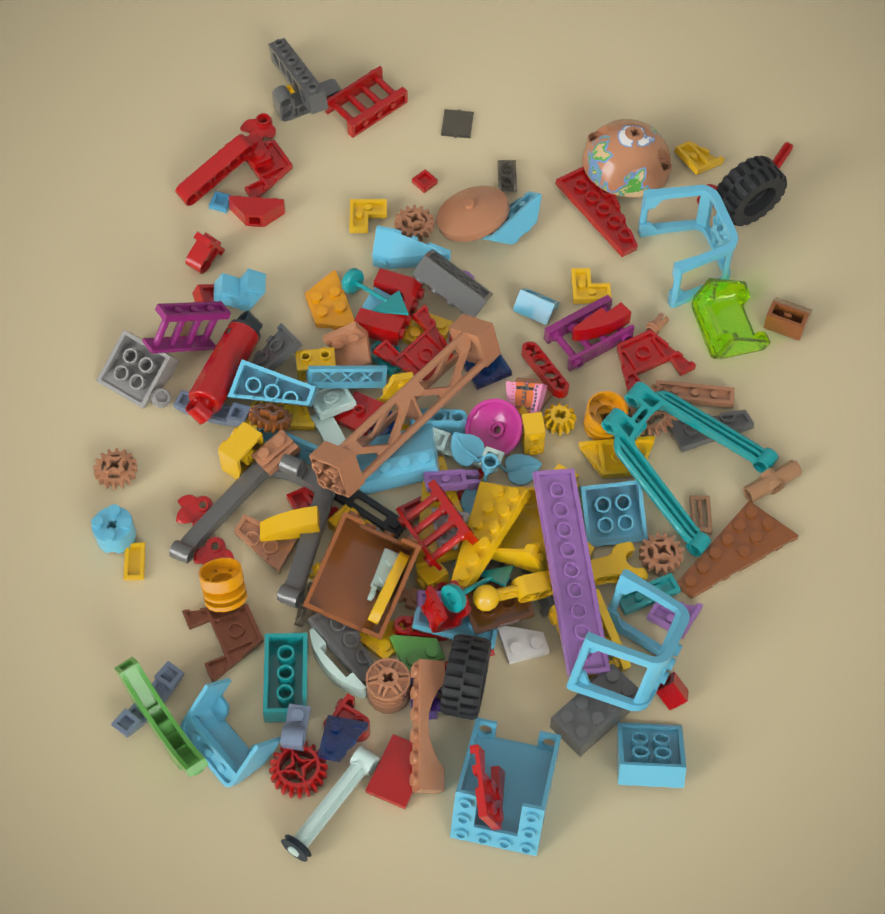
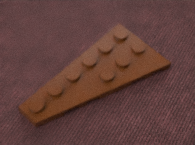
(740, 544)

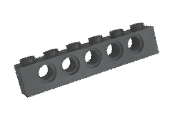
(298, 76)

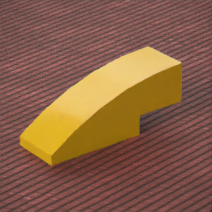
(290, 524)

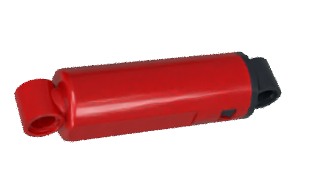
(221, 368)

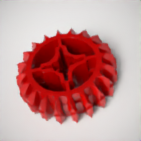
(304, 786)

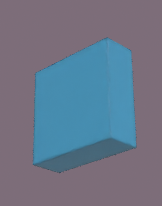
(220, 202)

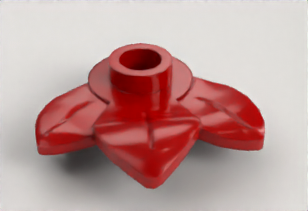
(261, 125)
(190, 508)
(207, 554)

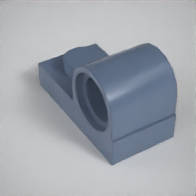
(296, 726)

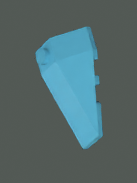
(398, 251)

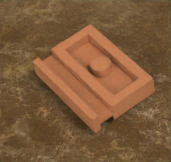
(271, 452)

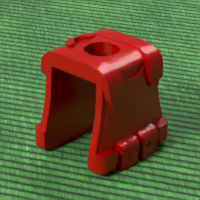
(438, 615)

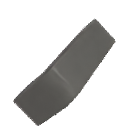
(290, 105)

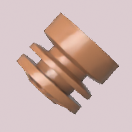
(388, 696)

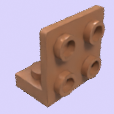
(350, 345)

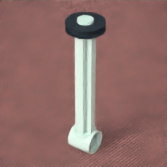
(362, 763)

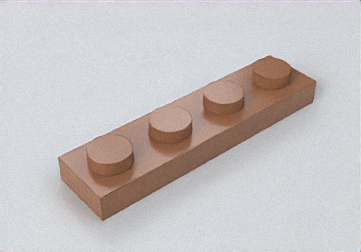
(701, 394)

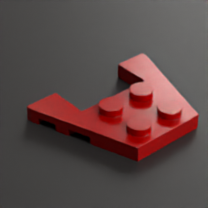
(270, 173)
(419, 351)
(646, 353)
(489, 790)

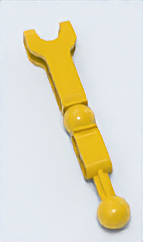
(538, 584)

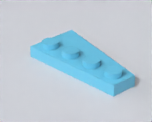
(421, 623)

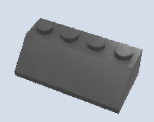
(451, 283)

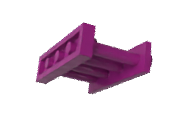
(182, 313)
(564, 326)

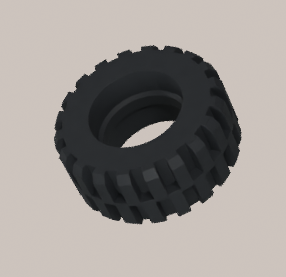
(752, 189)
(465, 676)

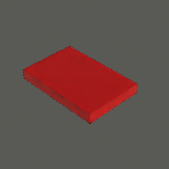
(393, 774)

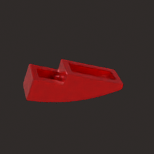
(602, 323)

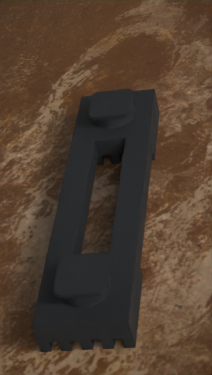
(391, 522)

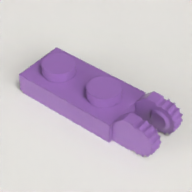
(453, 479)

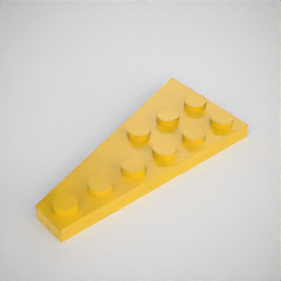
(490, 521)

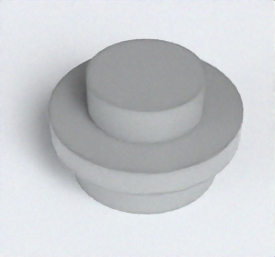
(160, 397)

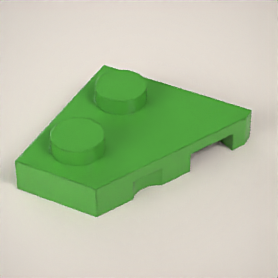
(412, 648)

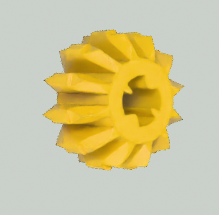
(559, 419)

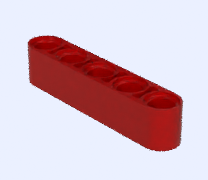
(215, 169)

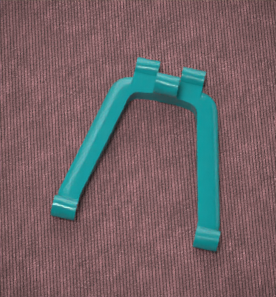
(627, 430)

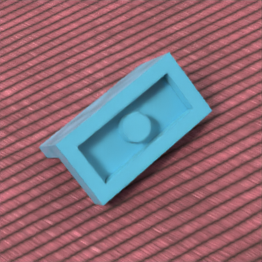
(535, 305)

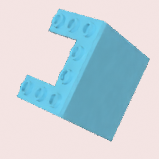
(526, 790)

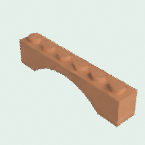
(427, 771)

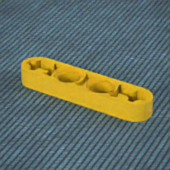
(388, 587)

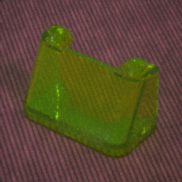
(724, 321)

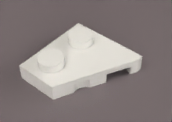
(522, 644)

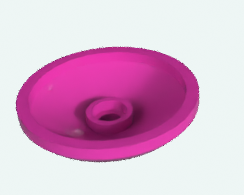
(489, 416)

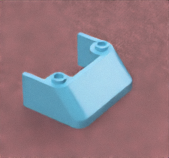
(218, 742)

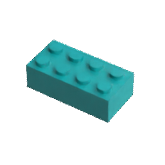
(284, 674)

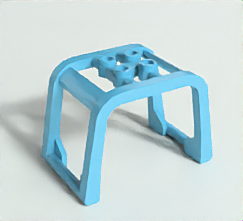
(721, 231)
(656, 665)

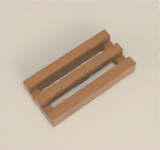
(699, 499)

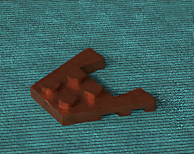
(235, 632)

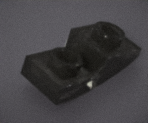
(507, 175)

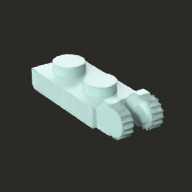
(385, 564)

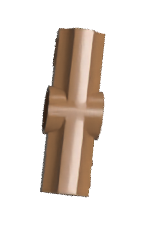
(772, 481)

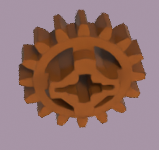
(270, 417)

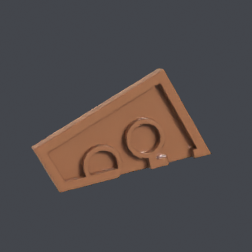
(273, 552)

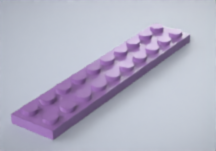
(569, 566)

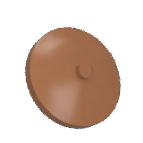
(472, 213)

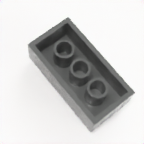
(588, 719)

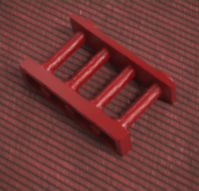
(370, 115)
(455, 520)

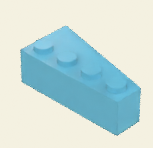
(265, 385)

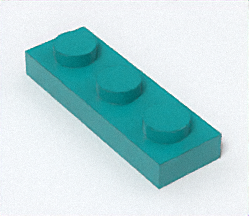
(636, 601)

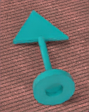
(354, 280)
(455, 598)

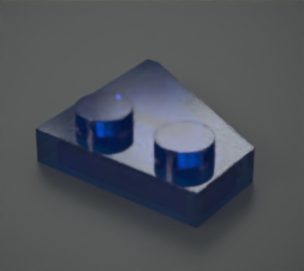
(339, 737)

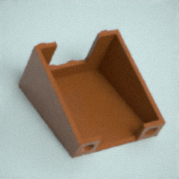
(347, 572)

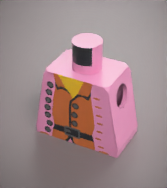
(526, 396)

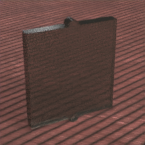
(457, 123)

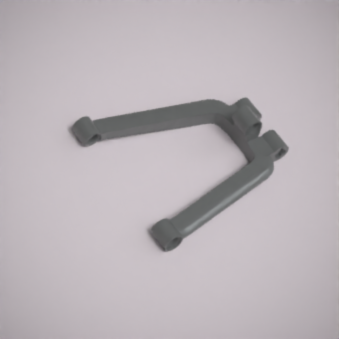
(290, 469)

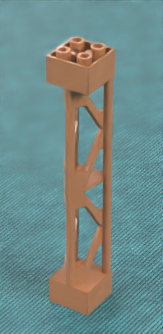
(338, 466)

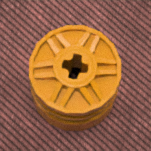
(597, 409)
(223, 584)

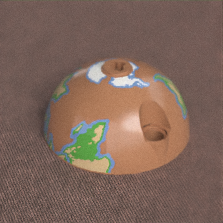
(627, 158)

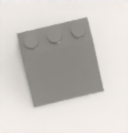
(135, 370)

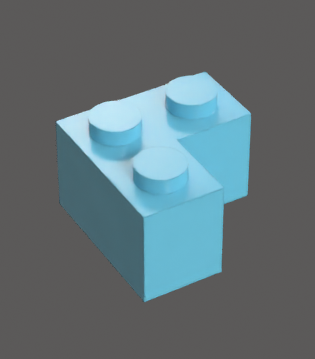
(242, 291)

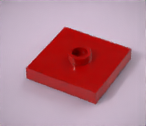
(360, 413)

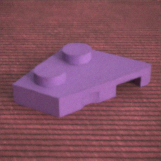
(663, 617)

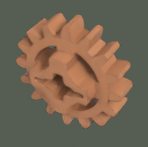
(414, 222)
(116, 465)
(660, 551)

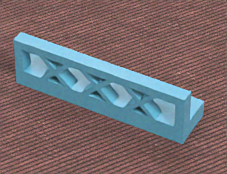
(347, 376)

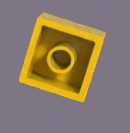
(237, 449)

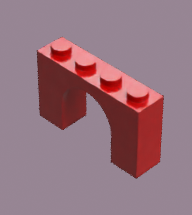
(386, 325)

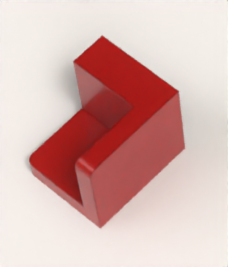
(673, 692)

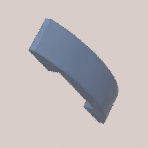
(228, 415)
(165, 683)

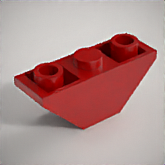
(257, 210)

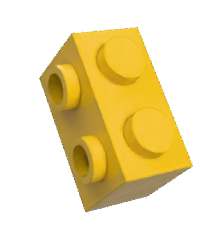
(315, 357)

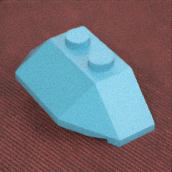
(521, 218)

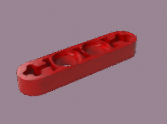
(547, 368)

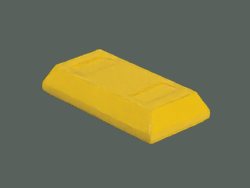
(134, 561)

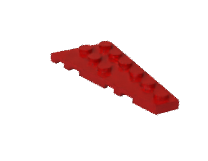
(599, 209)

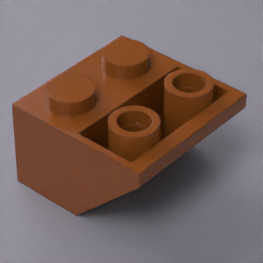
(787, 318)

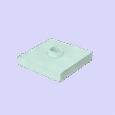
(332, 402)

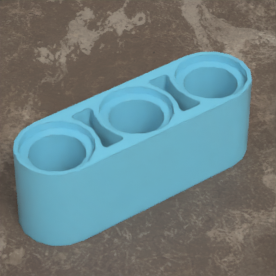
(447, 420)

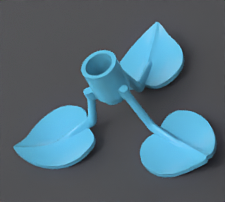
(467, 448)

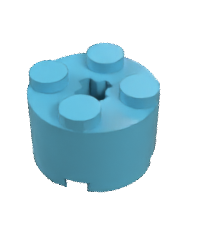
(113, 529)

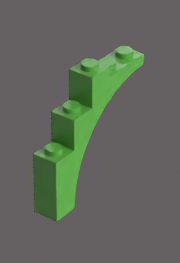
(159, 718)

